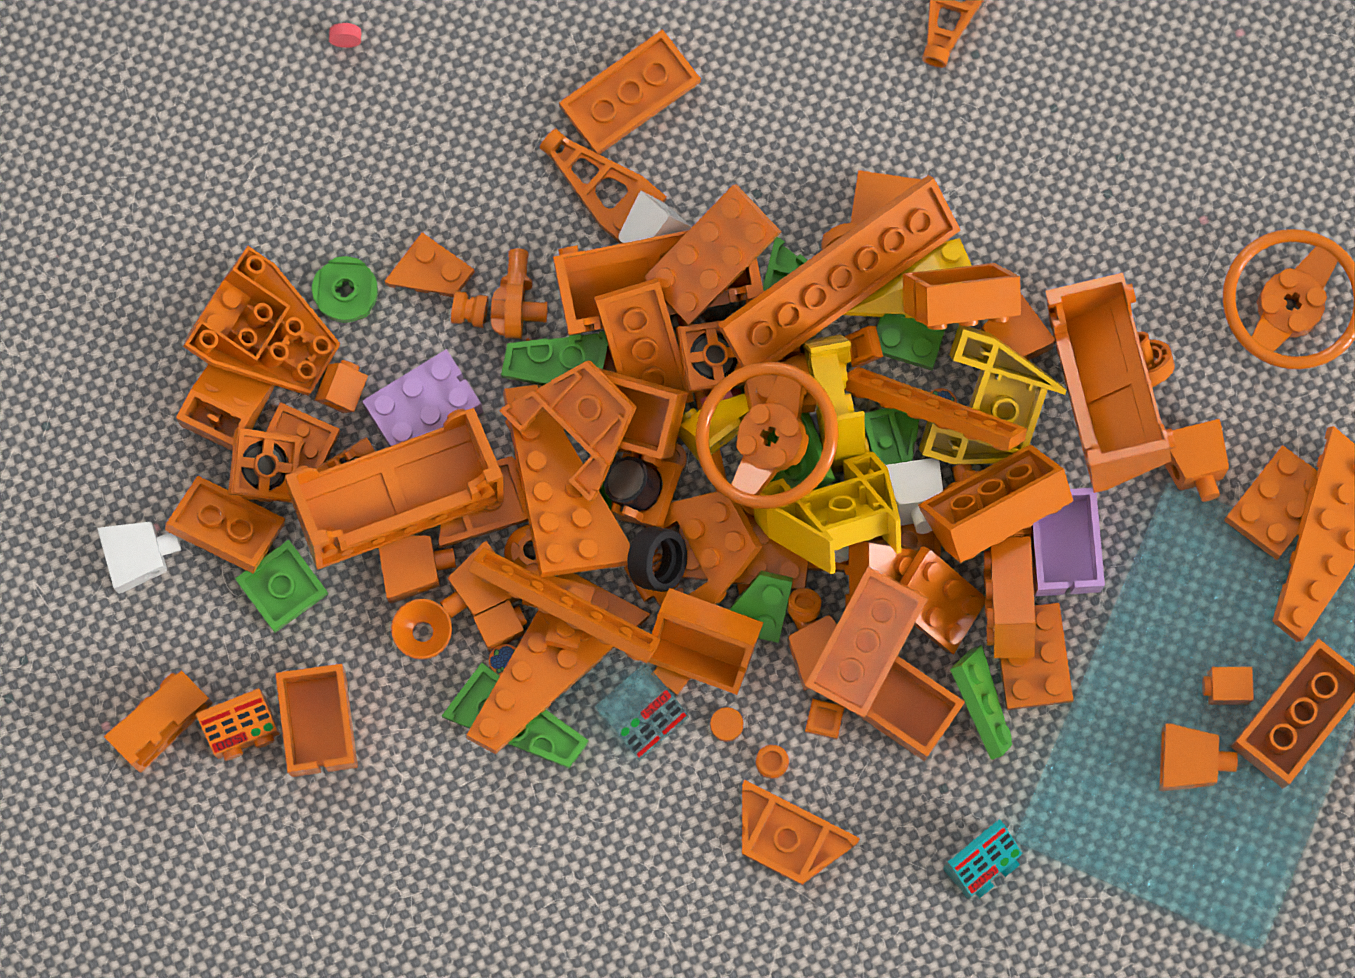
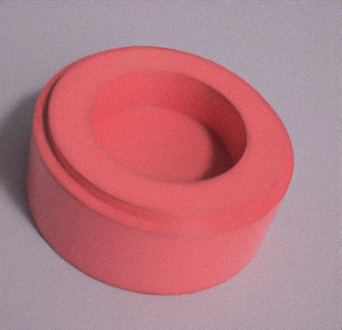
(345, 35)

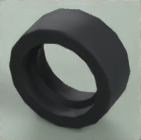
(641, 556)

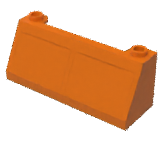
(614, 267)
(1108, 380)
(396, 490)

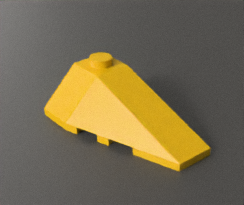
(723, 425)

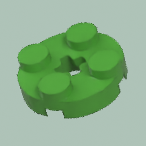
(333, 275)

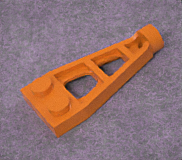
(942, 41)
(608, 219)

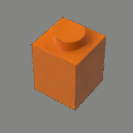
(341, 386)
(500, 625)
(1228, 686)

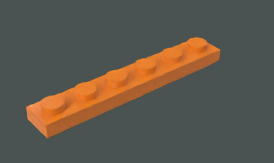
(935, 409)
(565, 605)

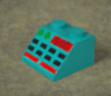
(983, 860)

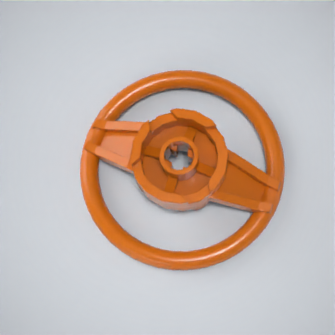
(1302, 284)
(779, 413)

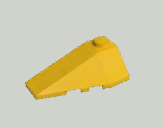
(890, 296)

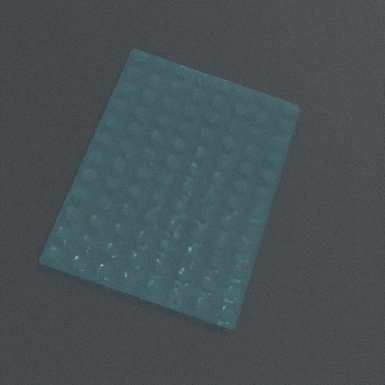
(1210, 852)

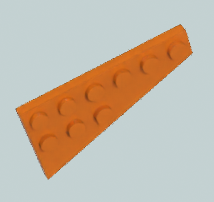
(563, 524)
(1325, 540)

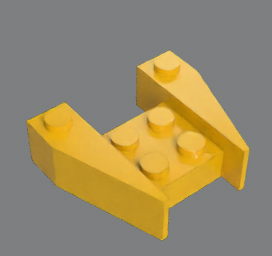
(827, 364)
(1005, 389)
(836, 514)

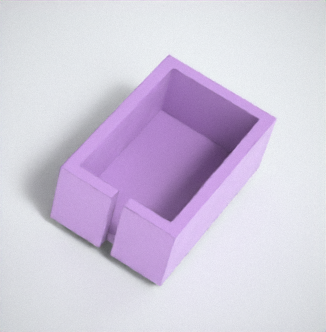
(421, 400)
(1068, 548)

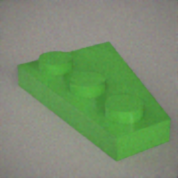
(546, 358)
(981, 699)

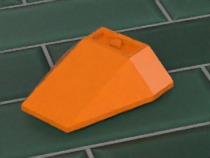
(262, 328)

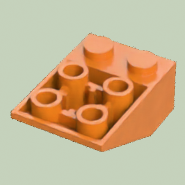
(222, 403)

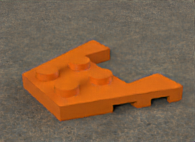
(588, 410)
(718, 538)

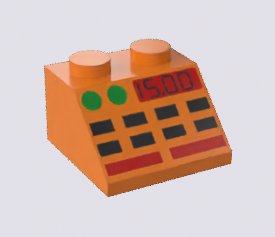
(238, 725)

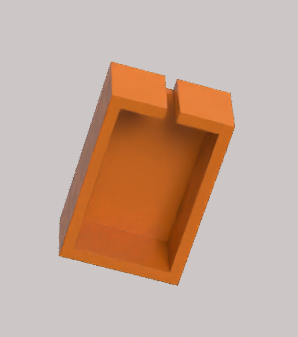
(961, 295)
(656, 418)
(1010, 598)
(704, 641)
(913, 709)
(316, 720)

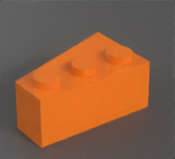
(879, 556)
(158, 720)

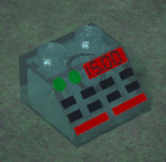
(641, 712)

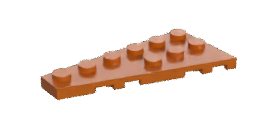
(542, 672)

